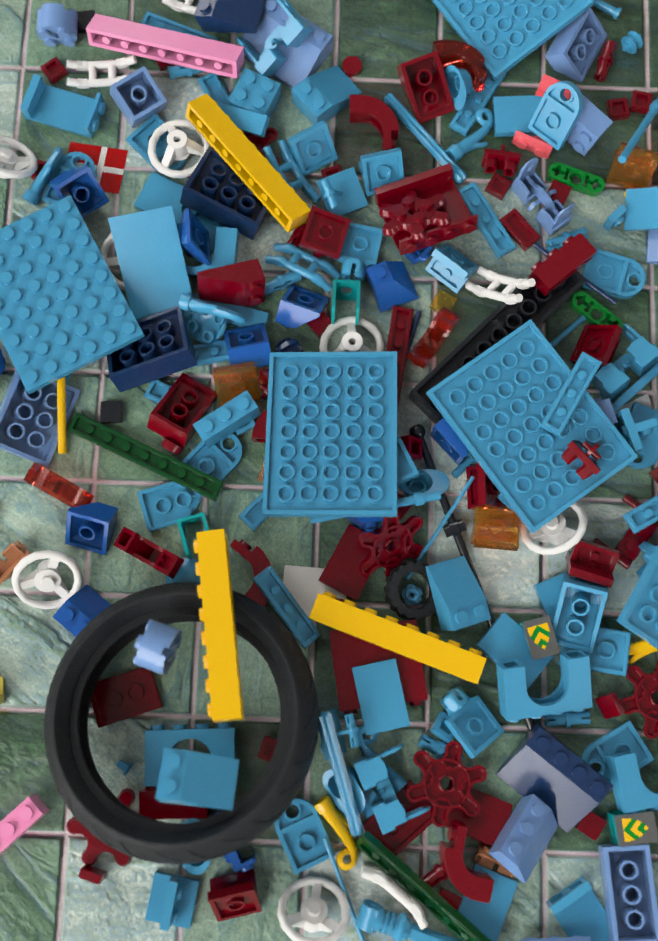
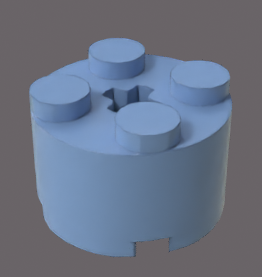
(57, 25)
(157, 647)

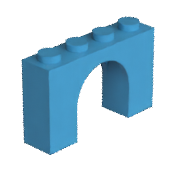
(225, 251)
(572, 693)
(219, 740)
(627, 784)

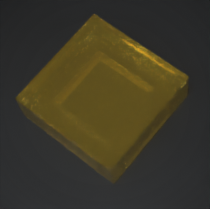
(442, 299)

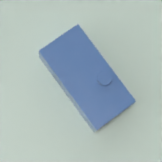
(629, 892)

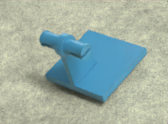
(342, 192)
(351, 731)

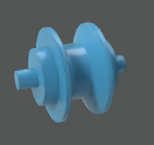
(632, 42)

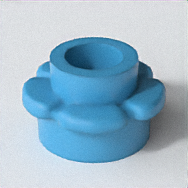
(416, 599)

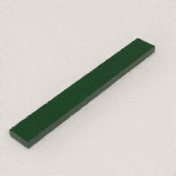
(146, 457)
(419, 889)

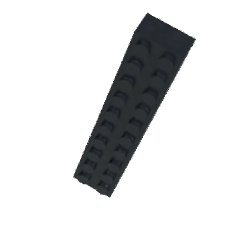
(492, 330)

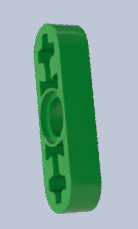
(587, 190)
(612, 319)

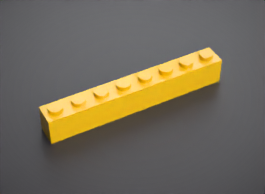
(247, 162)
(219, 625)
(398, 638)

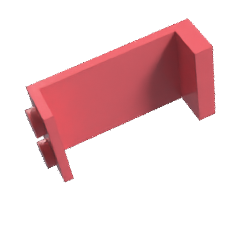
(535, 143)

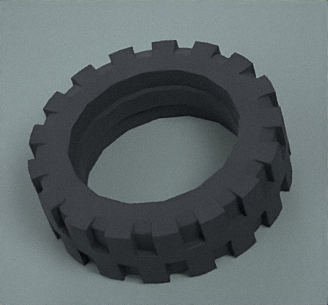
(392, 596)

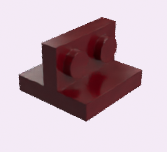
(324, 233)
(598, 342)
(482, 490)
(592, 562)
(234, 895)

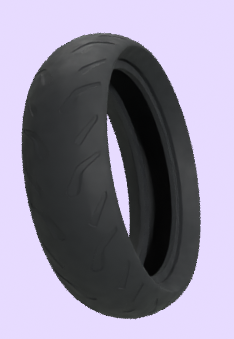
(71, 755)

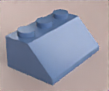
(577, 46)
(524, 837)

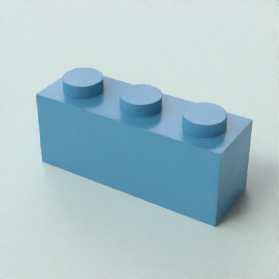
(227, 419)

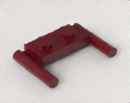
(629, 542)

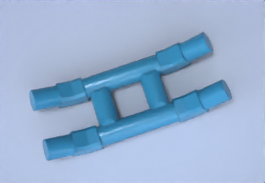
(291, 165)
(309, 273)

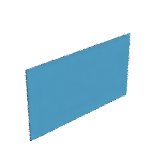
(150, 260)

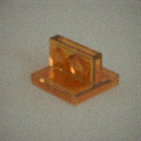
(635, 171)
(234, 380)
(495, 529)

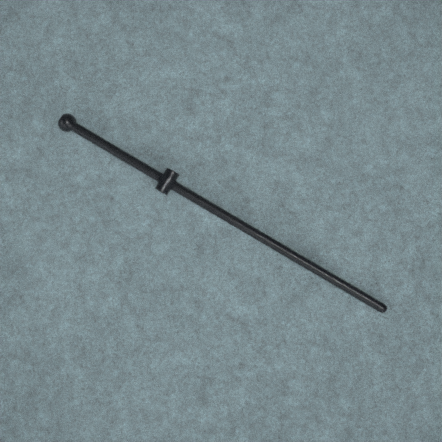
(454, 527)

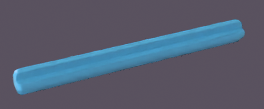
(423, 136)
(340, 773)

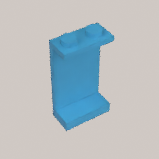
(62, 108)
(579, 911)

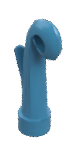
(472, 142)
(34, 192)
(189, 302)
(396, 780)

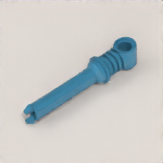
(399, 926)

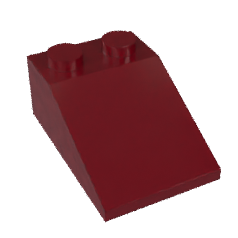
(426, 87)
(233, 284)
(181, 408)

